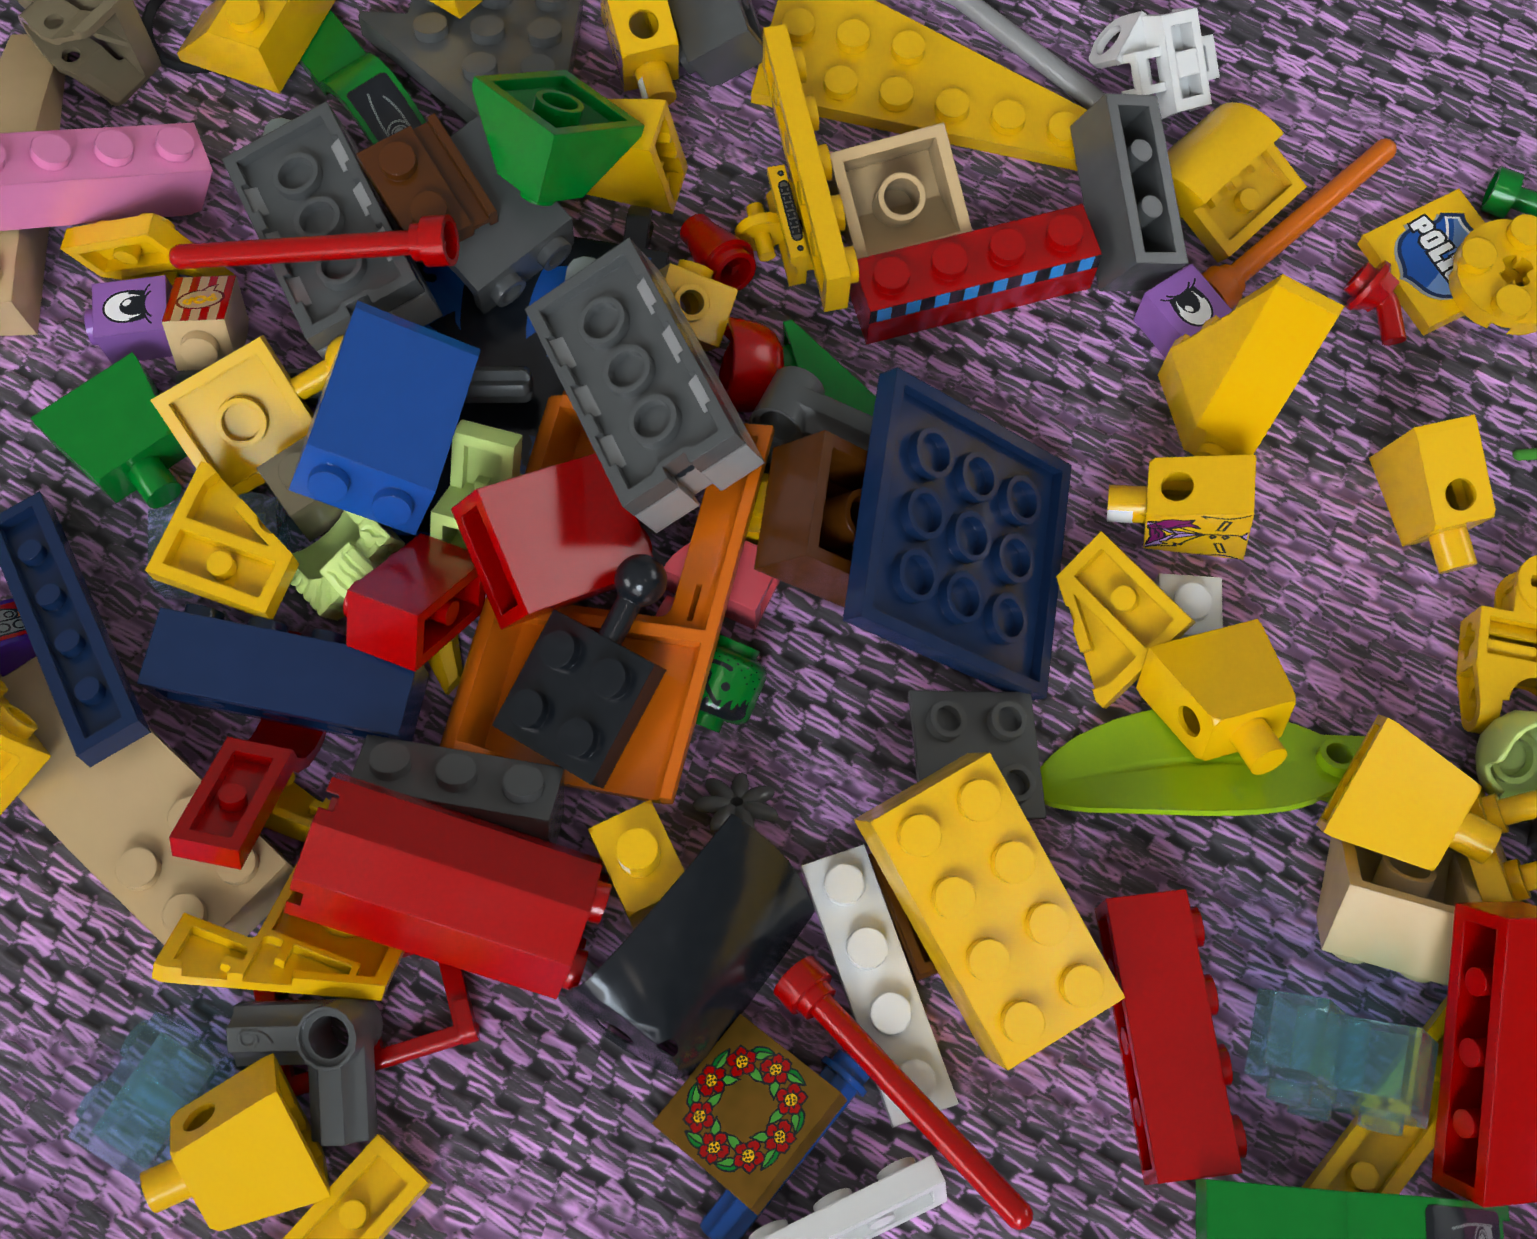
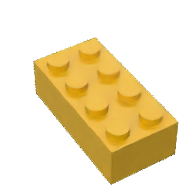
(989, 909)

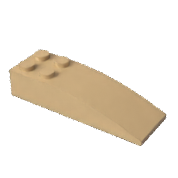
(121, 823)

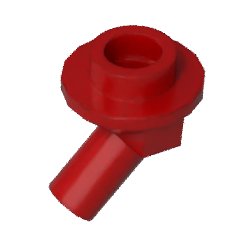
(1374, 289)

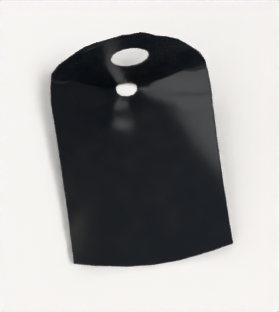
(699, 951)

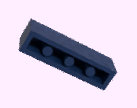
(279, 675)

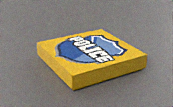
(1421, 257)

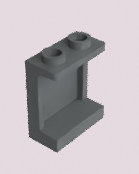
(523, 242)

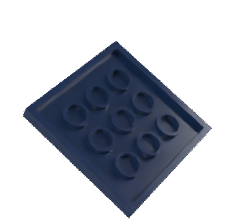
(958, 538)

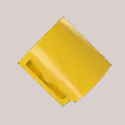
(1231, 177)

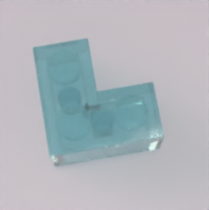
(1340, 1063)

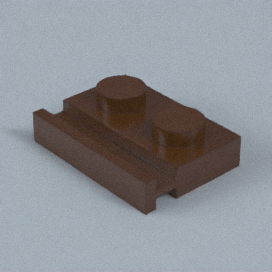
(425, 175)

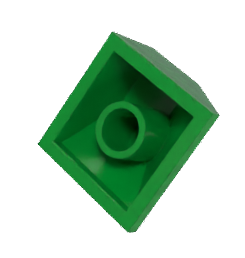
(551, 132)

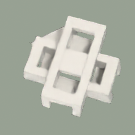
(1181, 53)

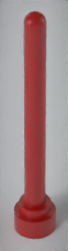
(430, 240)
(808, 991)

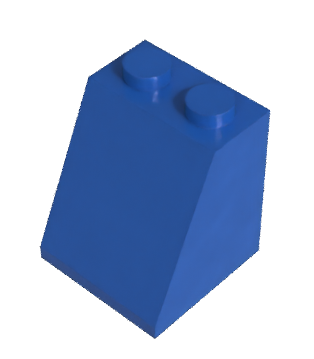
(385, 419)

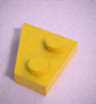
(131, 248)
(222, 550)
(1116, 615)

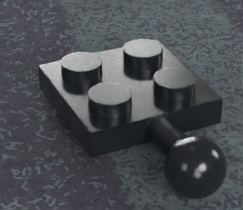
(584, 688)

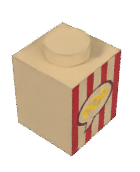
(204, 320)

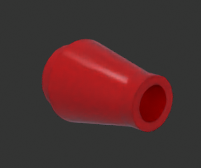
(719, 250)

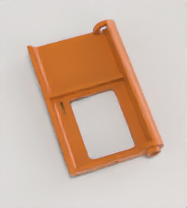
(678, 641)

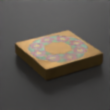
(749, 1113)

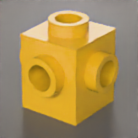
(705, 300)

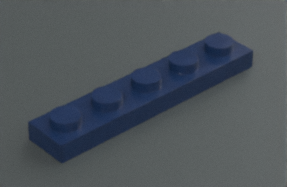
(67, 633)

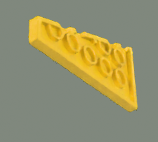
(902, 76)

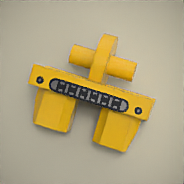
(779, 227)

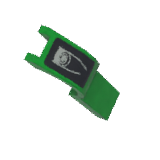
(359, 82)
(1290, 1212)

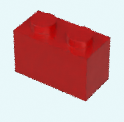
(413, 602)

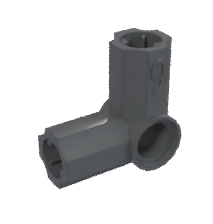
(799, 407)
(339, 1074)

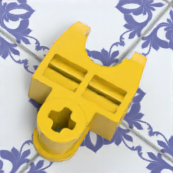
(1498, 649)

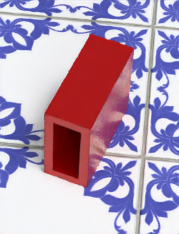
(548, 538)

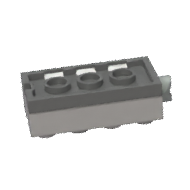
(310, 183)
(642, 385)

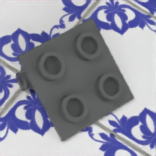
(979, 722)

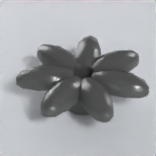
(736, 799)

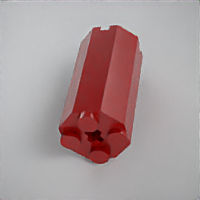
(448, 887)

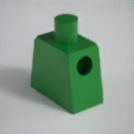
(117, 434)

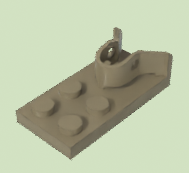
(106, 33)

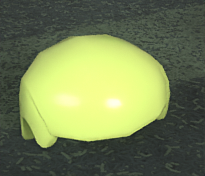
(1508, 754)

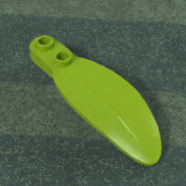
(1145, 769)

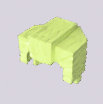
(341, 558)

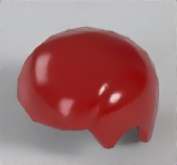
(749, 362)

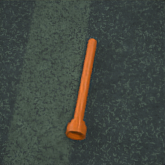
(1231, 279)

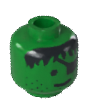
(731, 686)

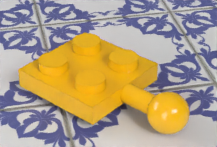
(243, 410)

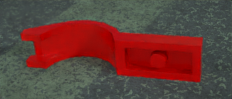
(242, 792)

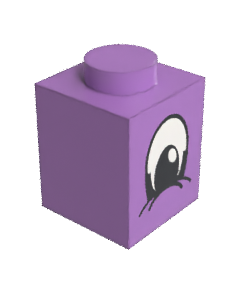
(1178, 308)
(129, 318)

